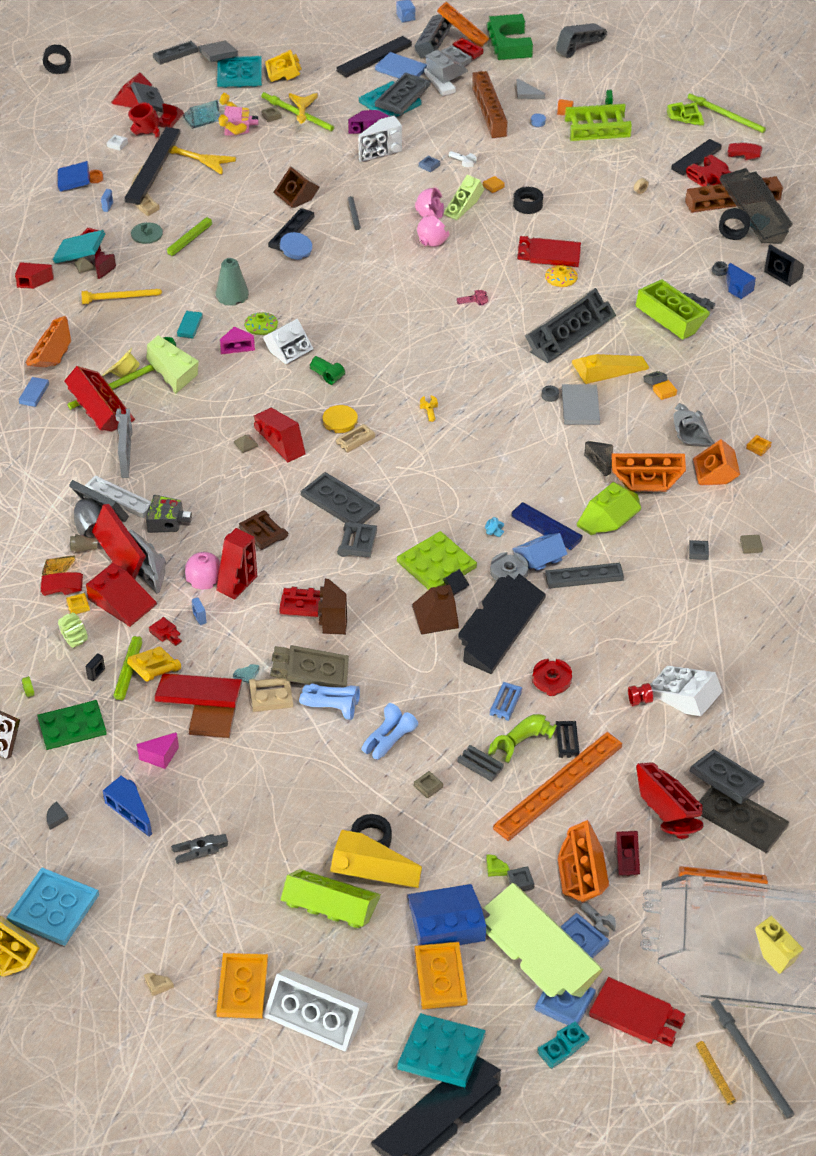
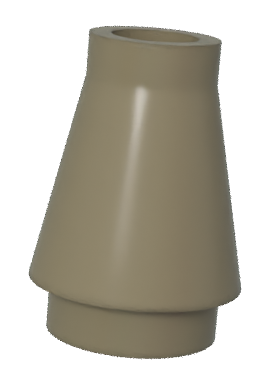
(82, 543)

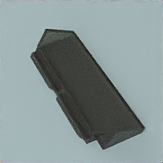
(755, 198)

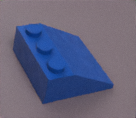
(447, 916)

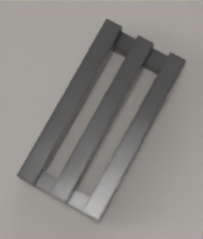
(483, 761)

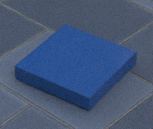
(73, 176)

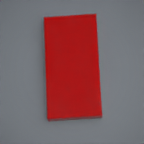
(118, 541)
(198, 690)

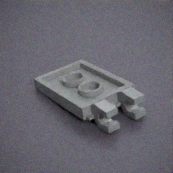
(124, 445)

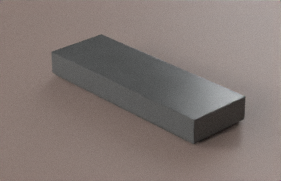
(175, 52)

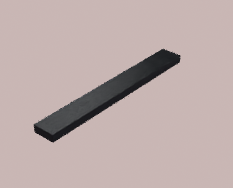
(152, 165)

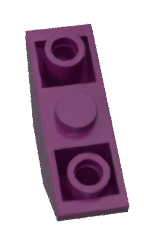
(363, 120)

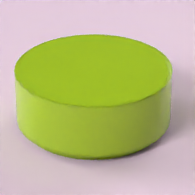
(27, 685)

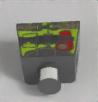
(166, 515)

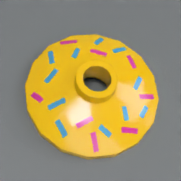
(561, 276)

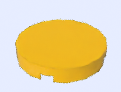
(340, 418)

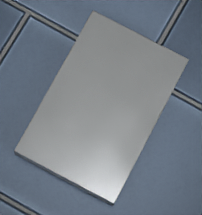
(580, 404)

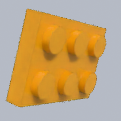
(440, 975)
(242, 985)

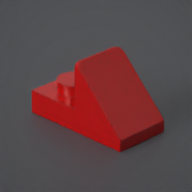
(170, 115)

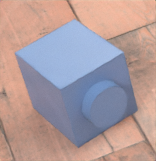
(405, 10)

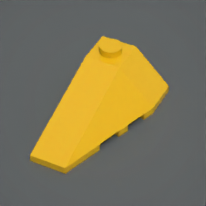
(603, 366)
(366, 858)

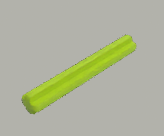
(189, 236)
(127, 671)

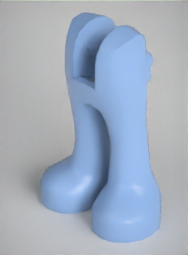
(337, 697)
(393, 716)

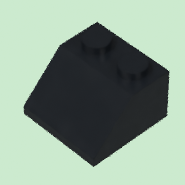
(783, 266)

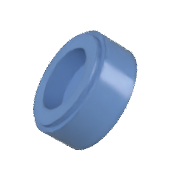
(538, 120)

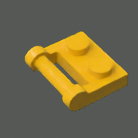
(153, 663)

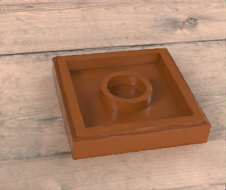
(212, 721)

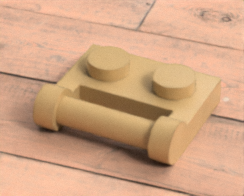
(271, 698)

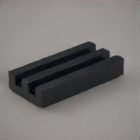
(568, 751)

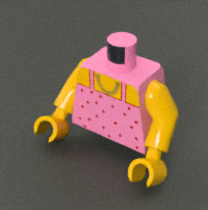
(236, 119)

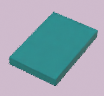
(78, 246)

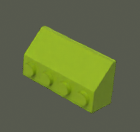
(671, 308)
(329, 897)

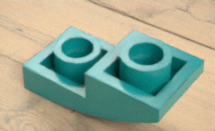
(564, 1045)

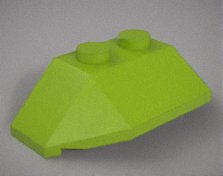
(609, 509)

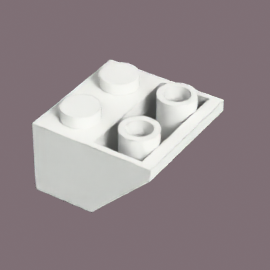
(288, 342)

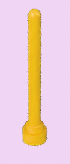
(88, 296)

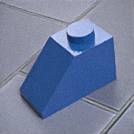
(739, 281)

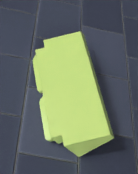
(546, 949)

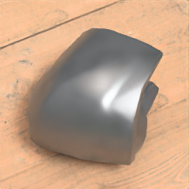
(86, 514)

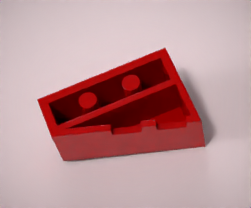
(237, 563)

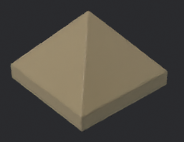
(84, 264)
(245, 443)

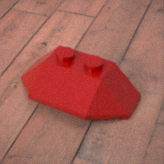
(666, 794)

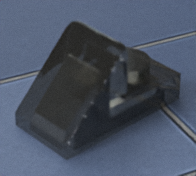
(600, 456)

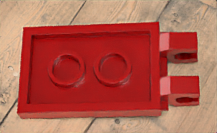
(549, 251)
(636, 1013)

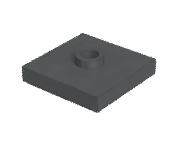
(148, 95)

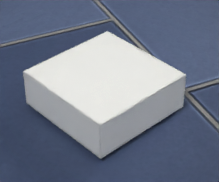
(117, 142)

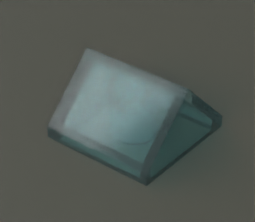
(202, 114)

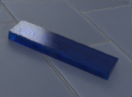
(545, 524)

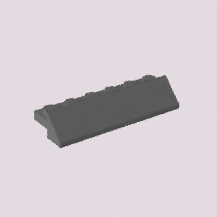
(569, 326)

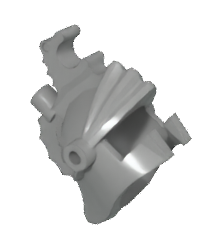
(691, 427)

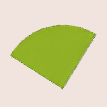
(496, 866)

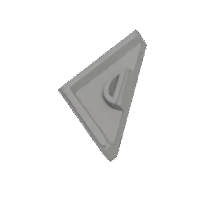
(526, 91)

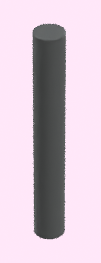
(353, 210)

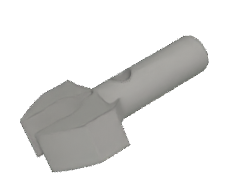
(605, 920)

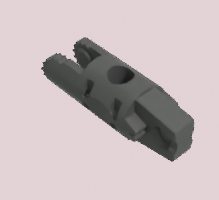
(200, 847)

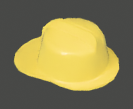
(124, 366)

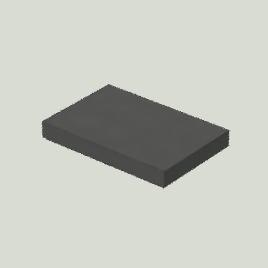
(218, 51)
(85, 492)
(727, 776)

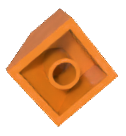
(716, 464)

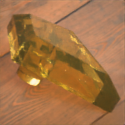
(58, 565)

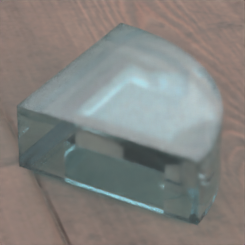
(246, 673)

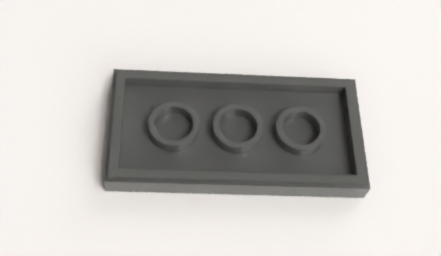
(402, 93)
(340, 499)

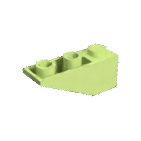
(465, 197)

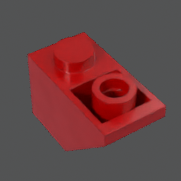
(33, 275)

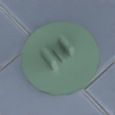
(146, 233)

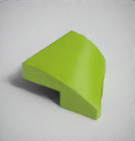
(685, 113)

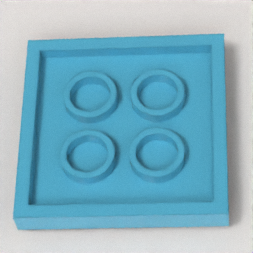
(53, 906)

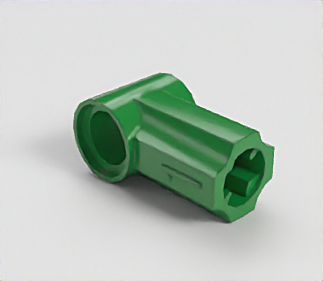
(330, 372)

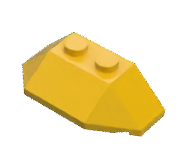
(16, 948)

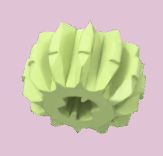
(72, 629)

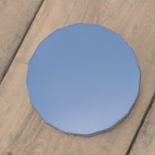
(296, 245)

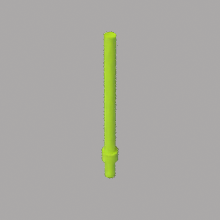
(274, 100)
(702, 102)
(120, 382)

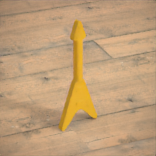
(302, 103)
(211, 161)

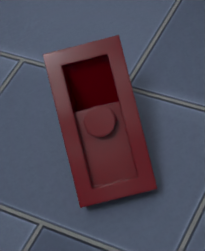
(104, 263)
(627, 852)

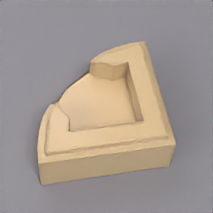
(157, 983)

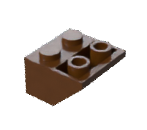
(333, 609)

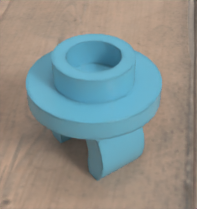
(494, 527)

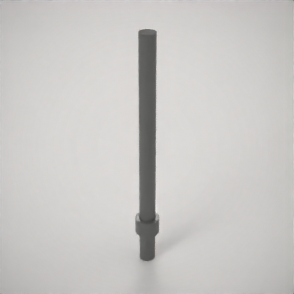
(728, 1022)

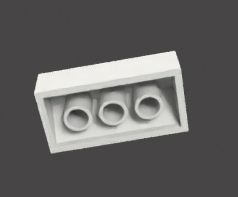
(315, 1009)

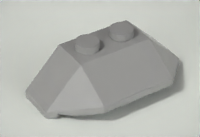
(153, 566)

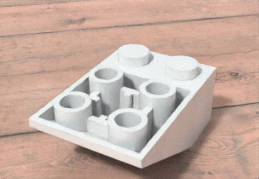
(380, 139)
(687, 689)

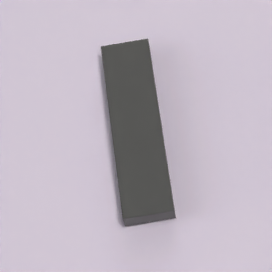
(584, 575)

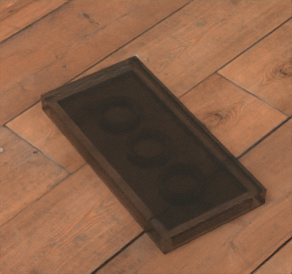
(745, 820)

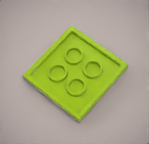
(435, 560)

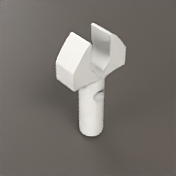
(467, 161)

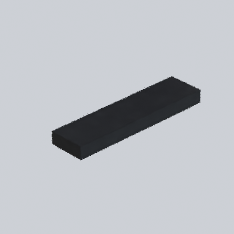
(696, 156)
(295, 224)

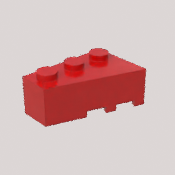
(280, 433)

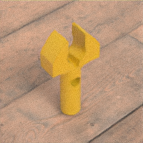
(429, 407)

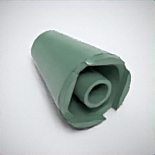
(231, 283)

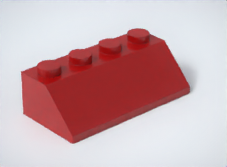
(96, 397)

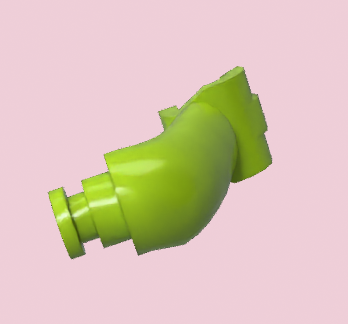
(530, 726)

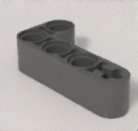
(578, 34)

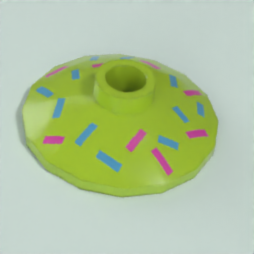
(261, 323)

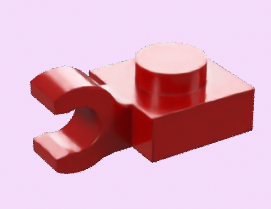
(164, 629)

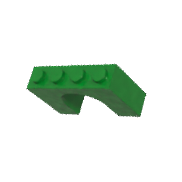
(506, 47)

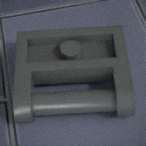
(363, 540)

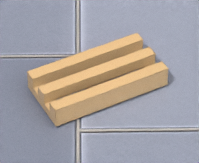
(357, 438)

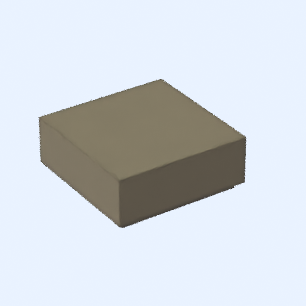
(271, 114)
(751, 544)
(428, 784)

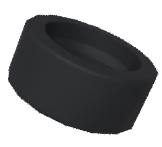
(56, 49)
(528, 193)
(734, 234)
(374, 821)

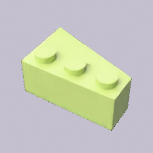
(173, 363)

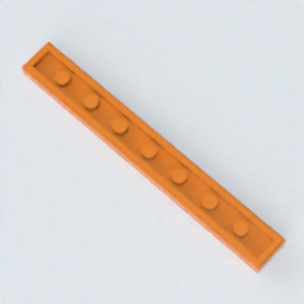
(557, 786)

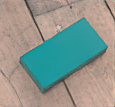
(189, 324)

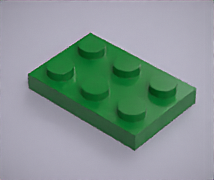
(71, 724)

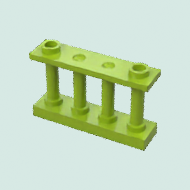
(602, 130)

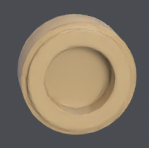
(641, 186)

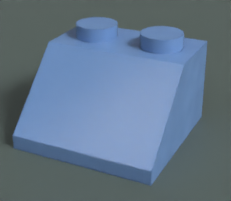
(542, 550)

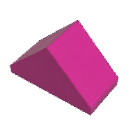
(236, 341)
(158, 750)

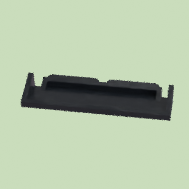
(496, 626)
(436, 1115)

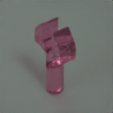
(479, 297)

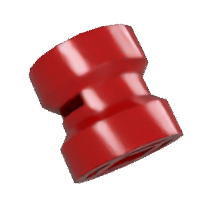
(640, 694)

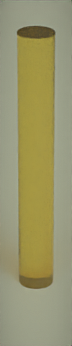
(715, 1072)

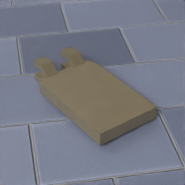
(310, 666)

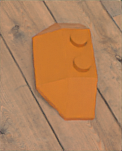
(51, 344)
(648, 470)
(582, 864)

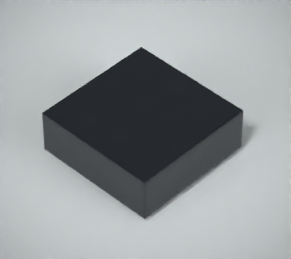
(456, 581)
(95, 667)

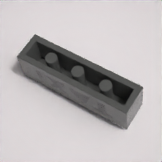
(432, 35)

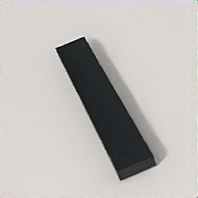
(373, 56)

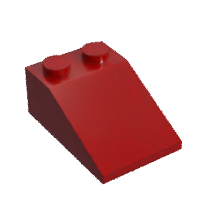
(119, 594)

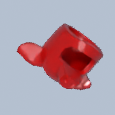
(144, 119)

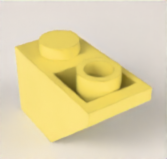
(777, 945)

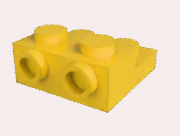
(283, 65)

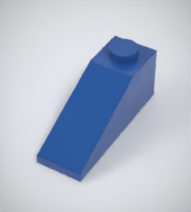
(126, 801)

